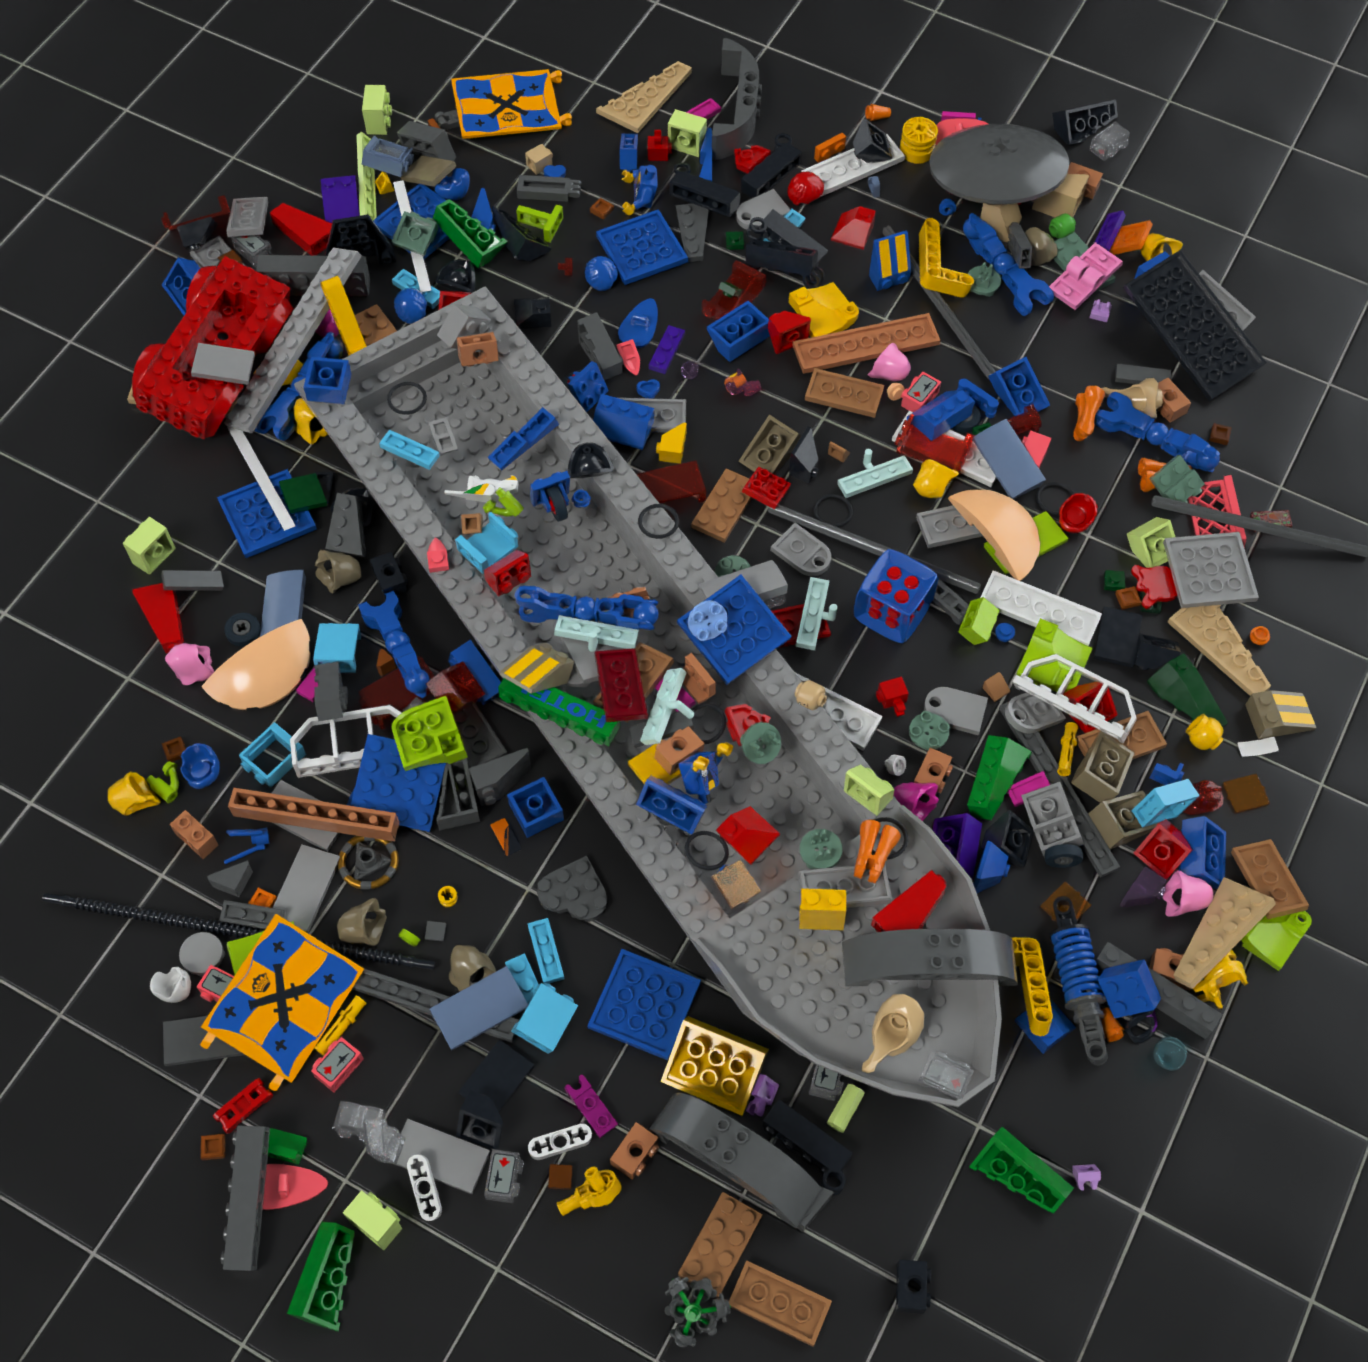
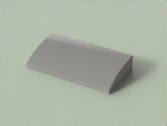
(763, 578)

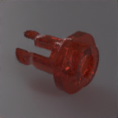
(1026, 421)

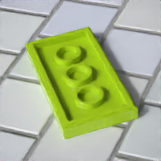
(1049, 536)

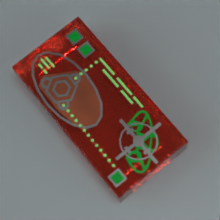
(1279, 517)

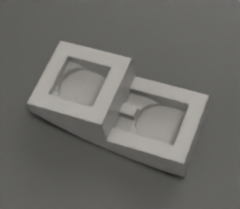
(443, 436)

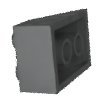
(499, 775)

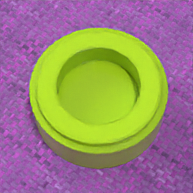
(409, 938)

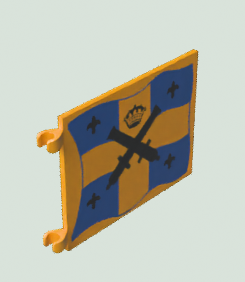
(508, 103)
(282, 999)

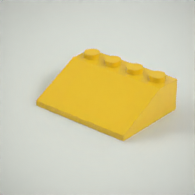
(714, 1065)

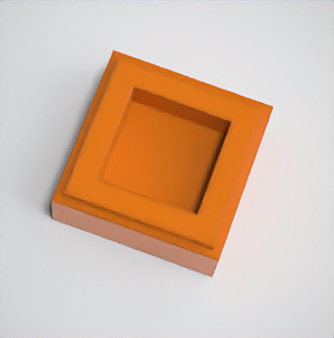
(263, 898)

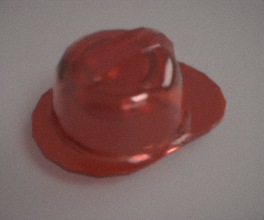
(1209, 798)

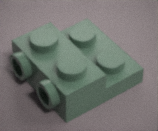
(415, 233)
(1177, 480)

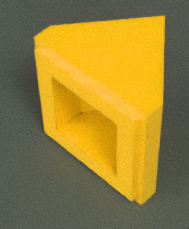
(384, 184)

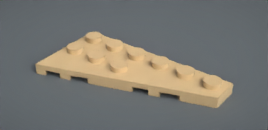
(645, 99)
(1219, 641)
(1226, 921)

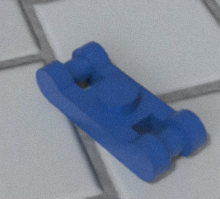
(982, 399)

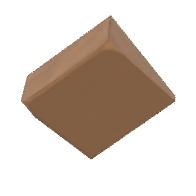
(838, 452)
(472, 523)
(996, 687)

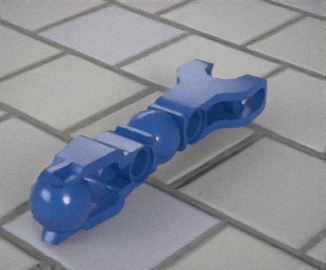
(1022, 285)
(281, 413)
(1126, 418)
(550, 606)
(397, 642)

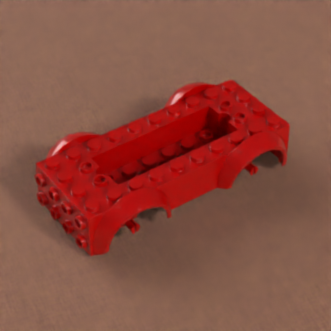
(218, 301)

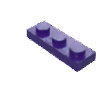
(1110, 229)
(666, 349)

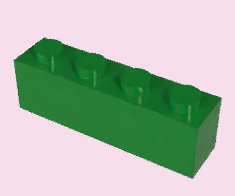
(467, 233)
(995, 775)
(1022, 1171)
(323, 1277)

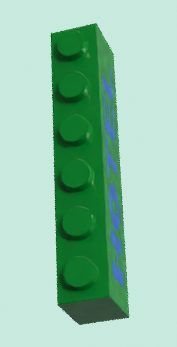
(563, 710)

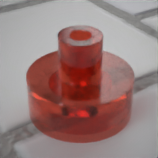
(567, 266)

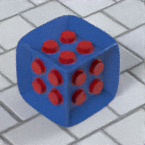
(895, 595)

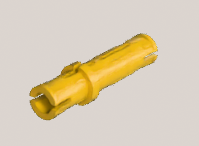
(1068, 743)
(345, 1019)

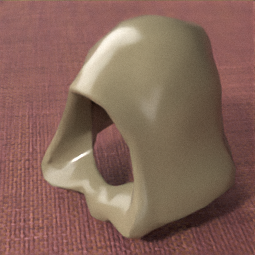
(1043, 246)
(344, 570)
(355, 928)
(465, 962)

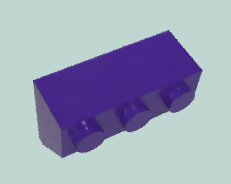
(961, 838)

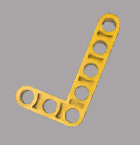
(931, 273)
(343, 314)
(1034, 983)

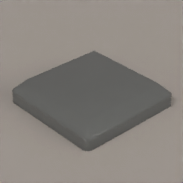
(435, 931)

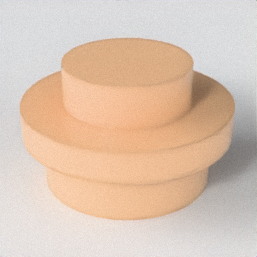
(895, 391)

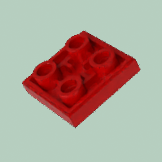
(766, 487)

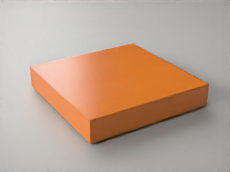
(1131, 237)

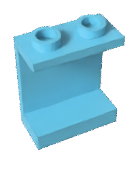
(490, 545)
(337, 644)
(545, 1018)

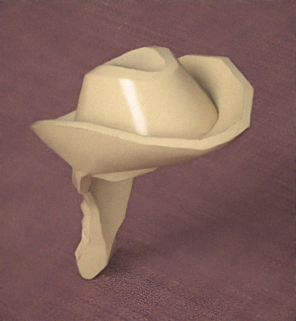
(1144, 396)
(894, 1029)

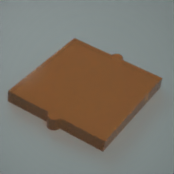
(1246, 793)
(736, 884)
(1079, 903)

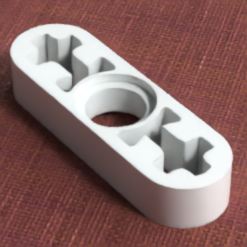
(555, 1150)
(415, 1184)

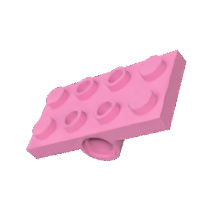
(1085, 275)

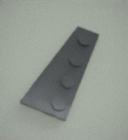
(692, 227)

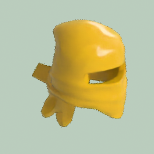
(1221, 975)

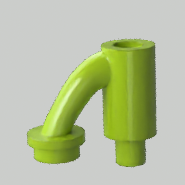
(511, 504)
(161, 788)

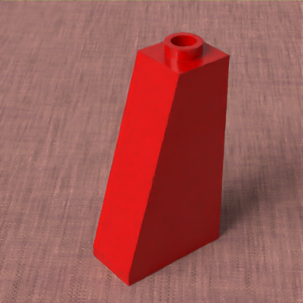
(304, 229)
(162, 613)
(913, 906)

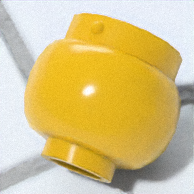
(1205, 732)

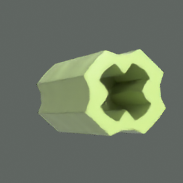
(845, 1108)

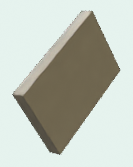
(428, 171)

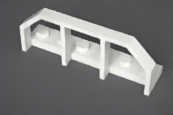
(1078, 711)
(337, 762)

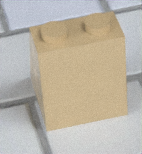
(1064, 198)
(1000, 218)

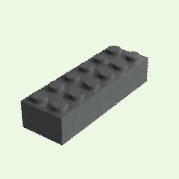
(300, 270)

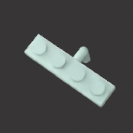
(874, 475)
(814, 613)
(596, 633)
(663, 706)

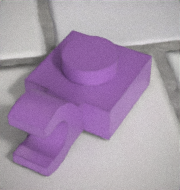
(764, 1094)

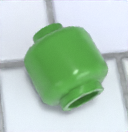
(1062, 226)

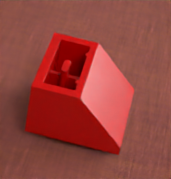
(508, 572)

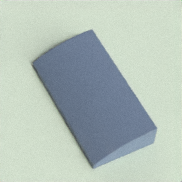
(1009, 459)
(283, 599)
(478, 1008)

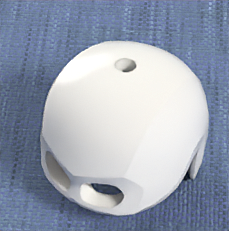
(171, 986)

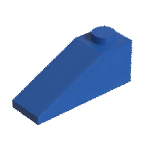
(628, 151)
(483, 212)

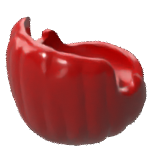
(805, 188)
(1077, 513)

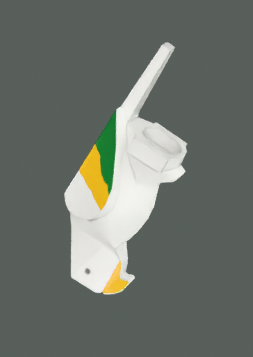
(485, 489)

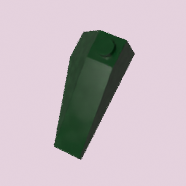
(1185, 689)

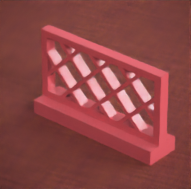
(1230, 503)

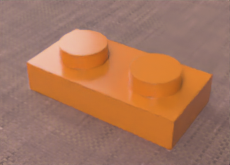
(830, 147)

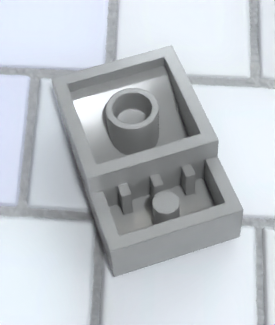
(1051, 817)

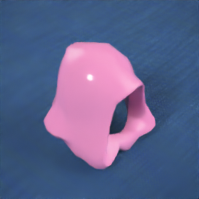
(891, 365)
(186, 664)
(1194, 897)

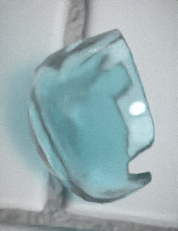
(1169, 1053)

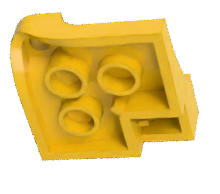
(825, 308)

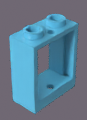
(271, 734)
(1165, 803)

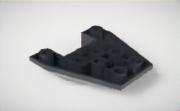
(360, 235)

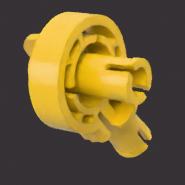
(593, 1191)

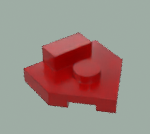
(749, 158)
(741, 718)

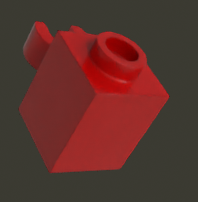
(658, 147)
(893, 694)

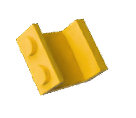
(822, 909)

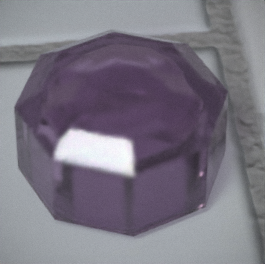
(689, 370)

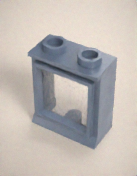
(387, 156)

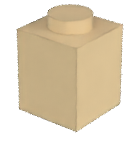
(538, 158)

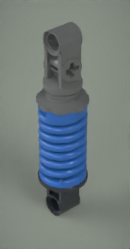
(1079, 977)

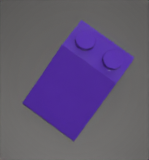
(340, 197)

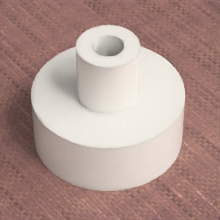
(896, 765)

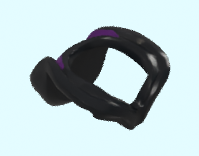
(1150, 1017)

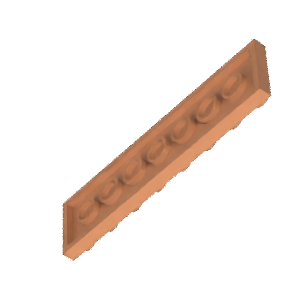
(865, 342)

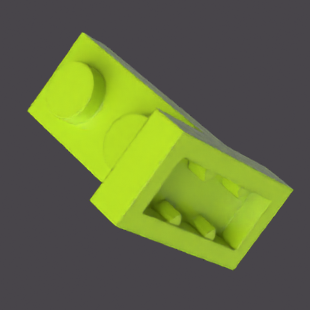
(542, 220)

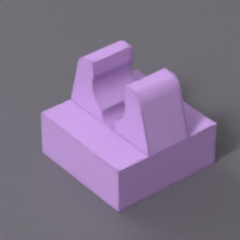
(1100, 311)
(1086, 1173)

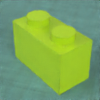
(979, 621)

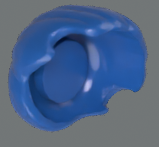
(454, 186)
(601, 273)
(410, 305)
(199, 765)

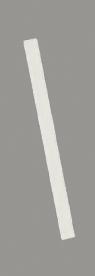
(418, 260)
(262, 479)

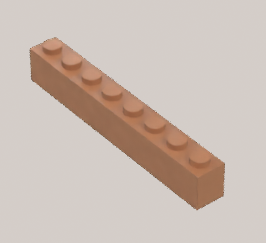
(314, 814)

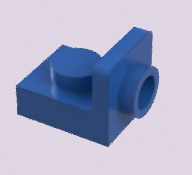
(1165, 775)

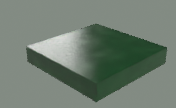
(302, 493)

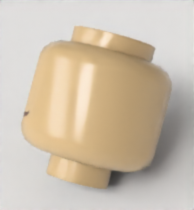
(810, 695)

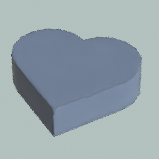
(874, 186)

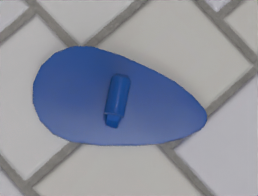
(640, 324)

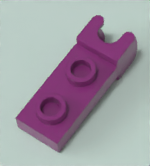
(591, 1107)

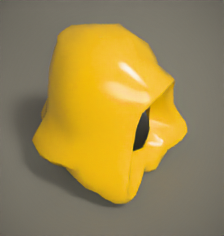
(1154, 245)
(303, 416)
(933, 479)
(131, 794)

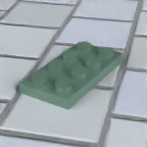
(1070, 247)

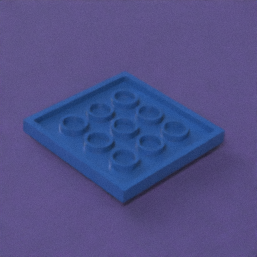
(421, 201)
(642, 246)
(255, 521)
(749, 635)
(387, 787)
(644, 1004)

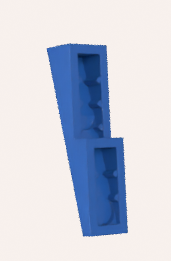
(706, 156)
(525, 438)

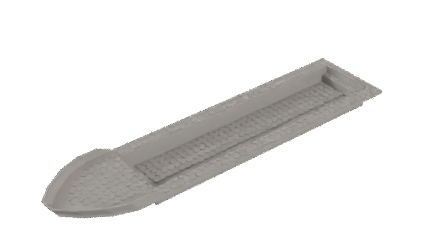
(771, 968)

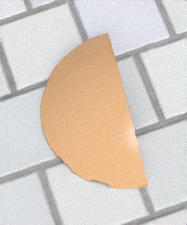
(1004, 526)
(263, 669)

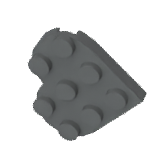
(574, 890)

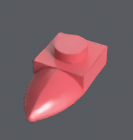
(630, 356)
(437, 556)

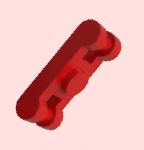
(242, 1105)

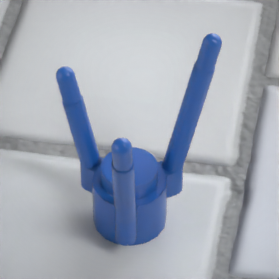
(258, 836)

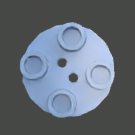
(716, 617)

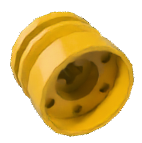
(918, 139)

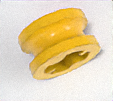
(447, 889)

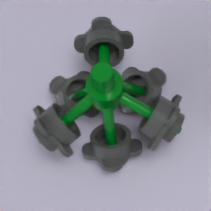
(681, 1308)

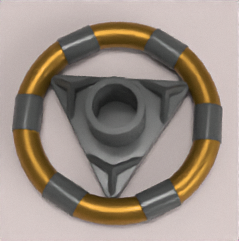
(368, 862)

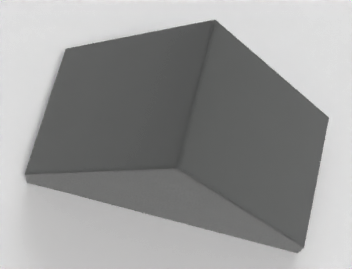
(232, 879)

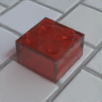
(458, 686)

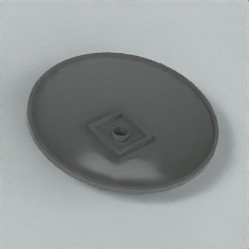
(999, 164)

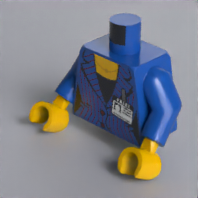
(644, 187)
(701, 771)

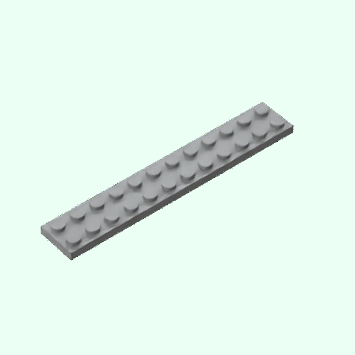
(289, 343)

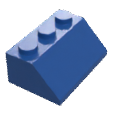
(179, 280)
(739, 330)
(943, 413)
(624, 421)
(671, 804)
(1207, 852)

